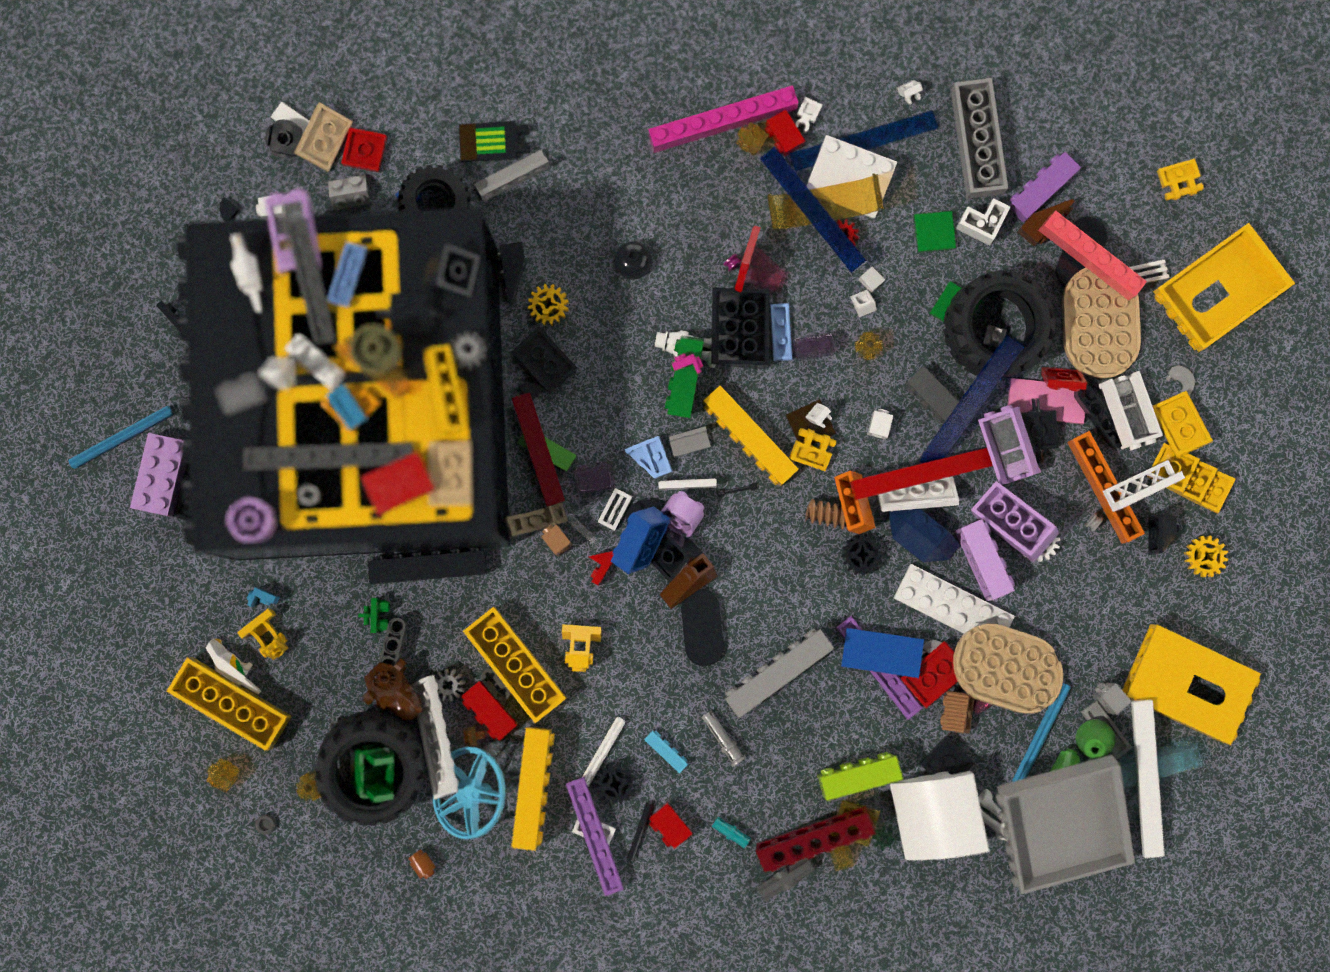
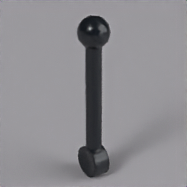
(752, 487)

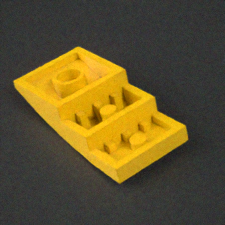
(1202, 482)

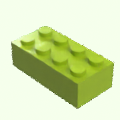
(859, 777)

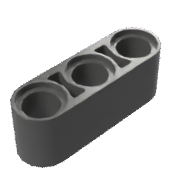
(399, 637)

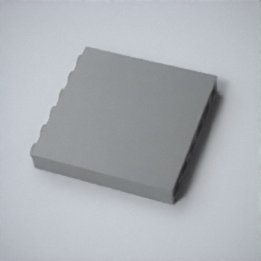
(1065, 824)

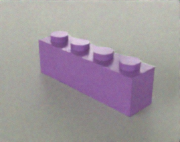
(1044, 187)

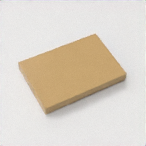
(323, 137)
(451, 473)

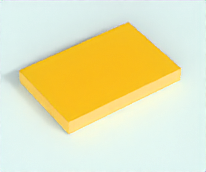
(1181, 424)

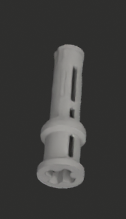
(728, 746)

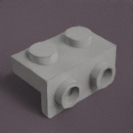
(349, 192)

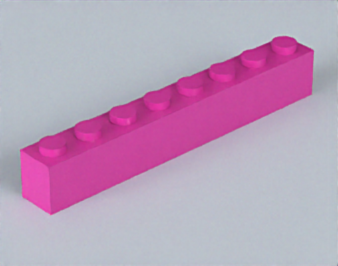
(722, 119)

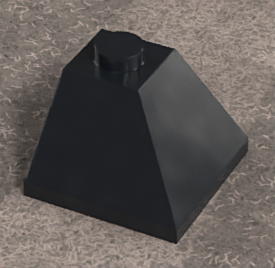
(452, 271)
(1161, 532)
(674, 554)

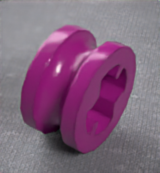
(732, 262)

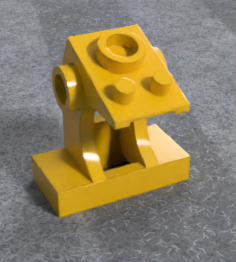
(258, 628)
(580, 659)

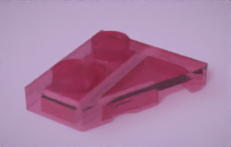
(765, 272)

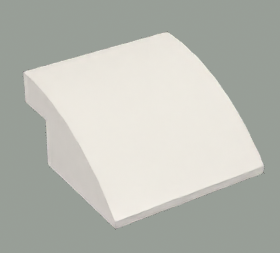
(939, 816)

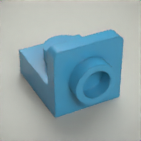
(265, 597)

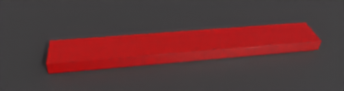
(920, 474)

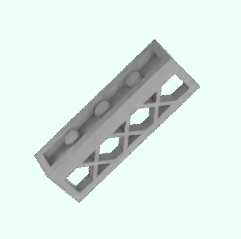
(512, 175)

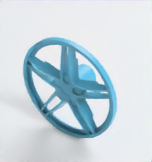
(471, 793)

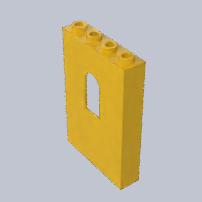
(1245, 271)
(1166, 671)

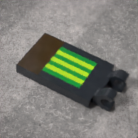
(492, 141)

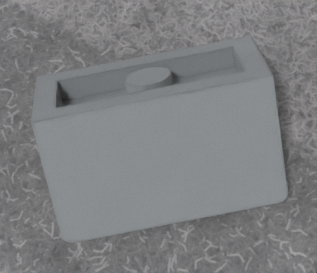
(689, 441)

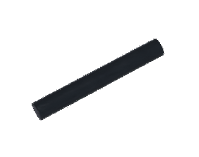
(640, 831)

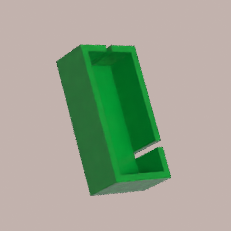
(685, 379)

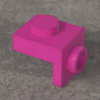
(683, 360)

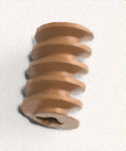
(825, 513)

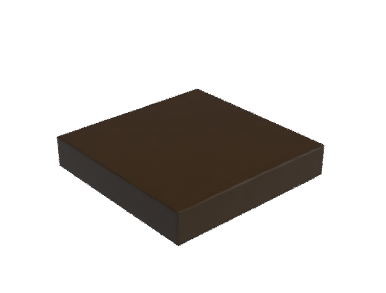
(797, 420)

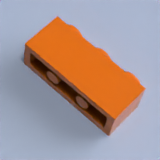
(856, 512)

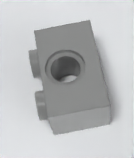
(1111, 697)

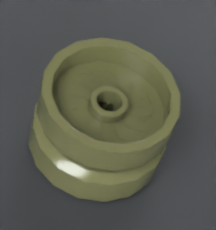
(387, 350)

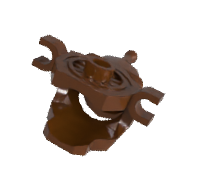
(394, 692)

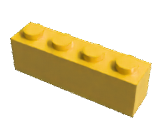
(445, 389)

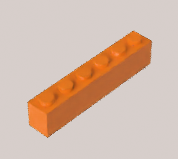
(1100, 479)

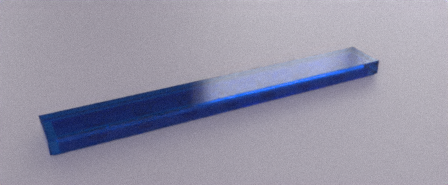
(872, 137)
(813, 210)
(972, 400)

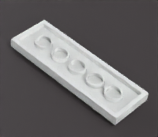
(947, 602)
(435, 740)

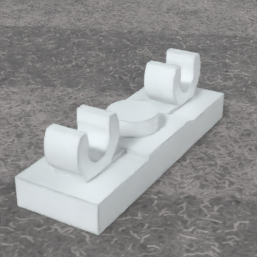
(315, 362)

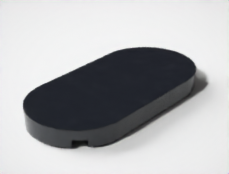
(1066, 264)
(702, 628)

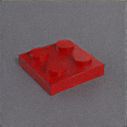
(364, 150)
(1063, 378)

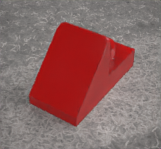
(605, 561)

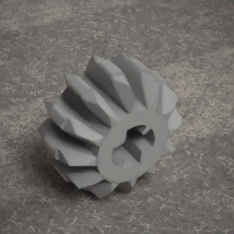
(475, 354)
(456, 683)

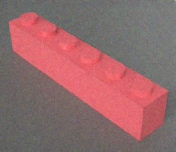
(1092, 255)

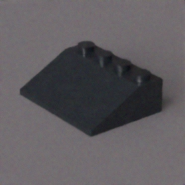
(740, 328)

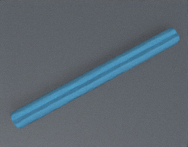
(120, 437)
(1041, 734)

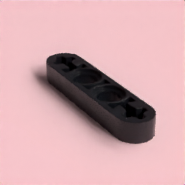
(1098, 419)

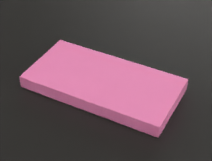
(1062, 400)

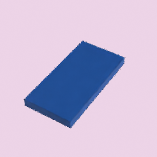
(882, 653)

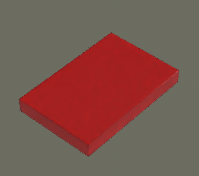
(747, 258)
(398, 483)
(935, 676)

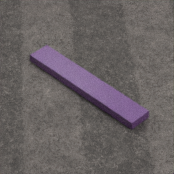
(889, 682)
(594, 836)

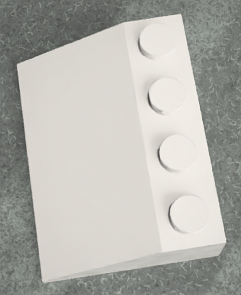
(844, 162)

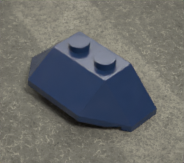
(922, 535)

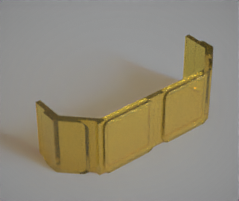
(838, 200)

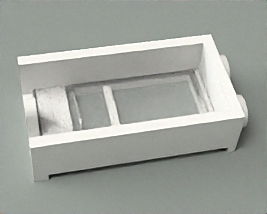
(1131, 410)

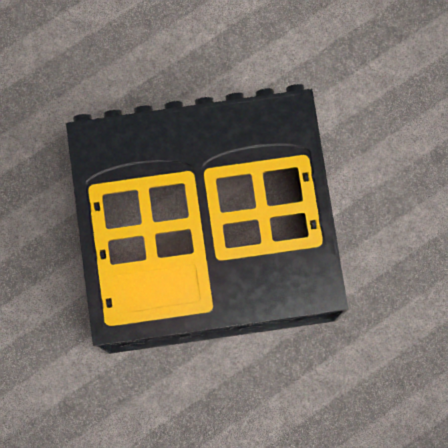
(233, 339)

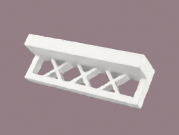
(1148, 490)

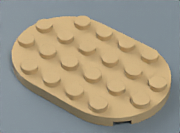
(1099, 326)
(1008, 668)

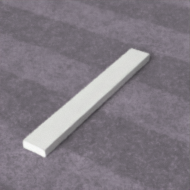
(1147, 778)

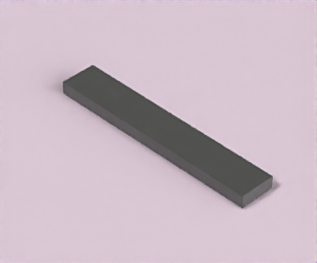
(310, 280)

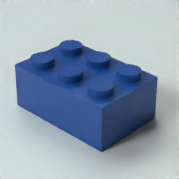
(640, 539)

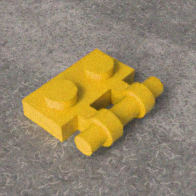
(1179, 173)
(810, 455)

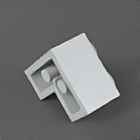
(983, 226)

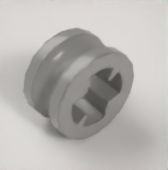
(312, 489)
(1093, 522)

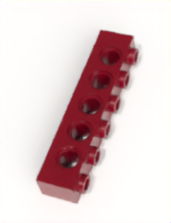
(821, 830)

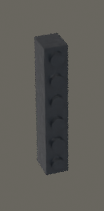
(427, 567)

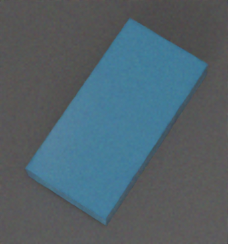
(346, 407)

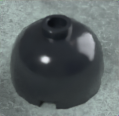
(633, 260)

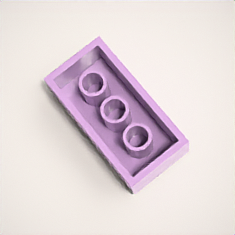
(159, 476)
(1015, 521)
(984, 560)

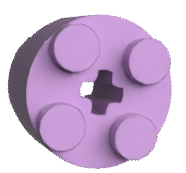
(251, 509)
(684, 513)

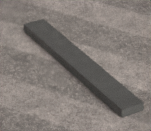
(325, 456)

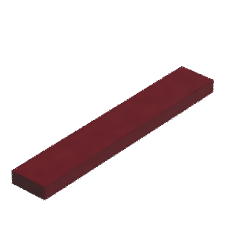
(538, 449)

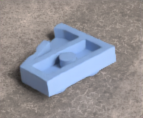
(651, 457)

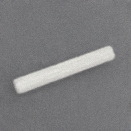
(603, 750)

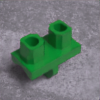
(376, 607)

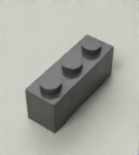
(932, 394)

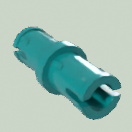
(731, 832)

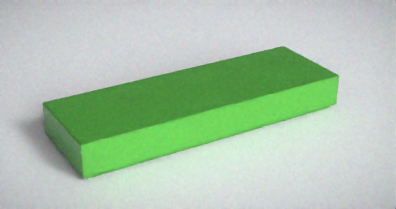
(560, 456)

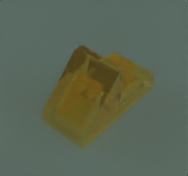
(842, 858)

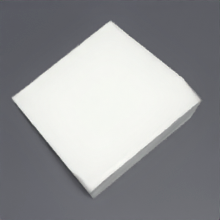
(871, 279)
(863, 303)

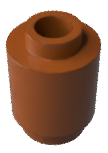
(422, 864)

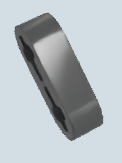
(492, 688)

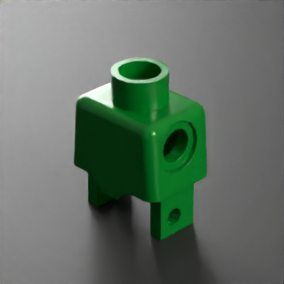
(377, 778)

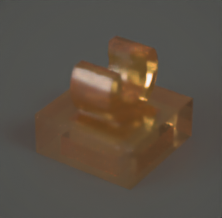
(471, 736)

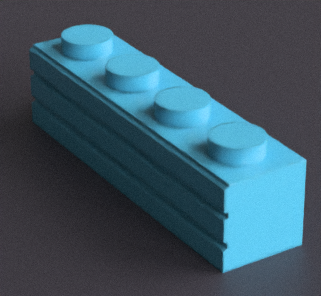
(668, 753)

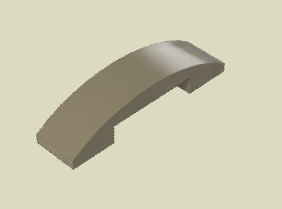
(535, 520)

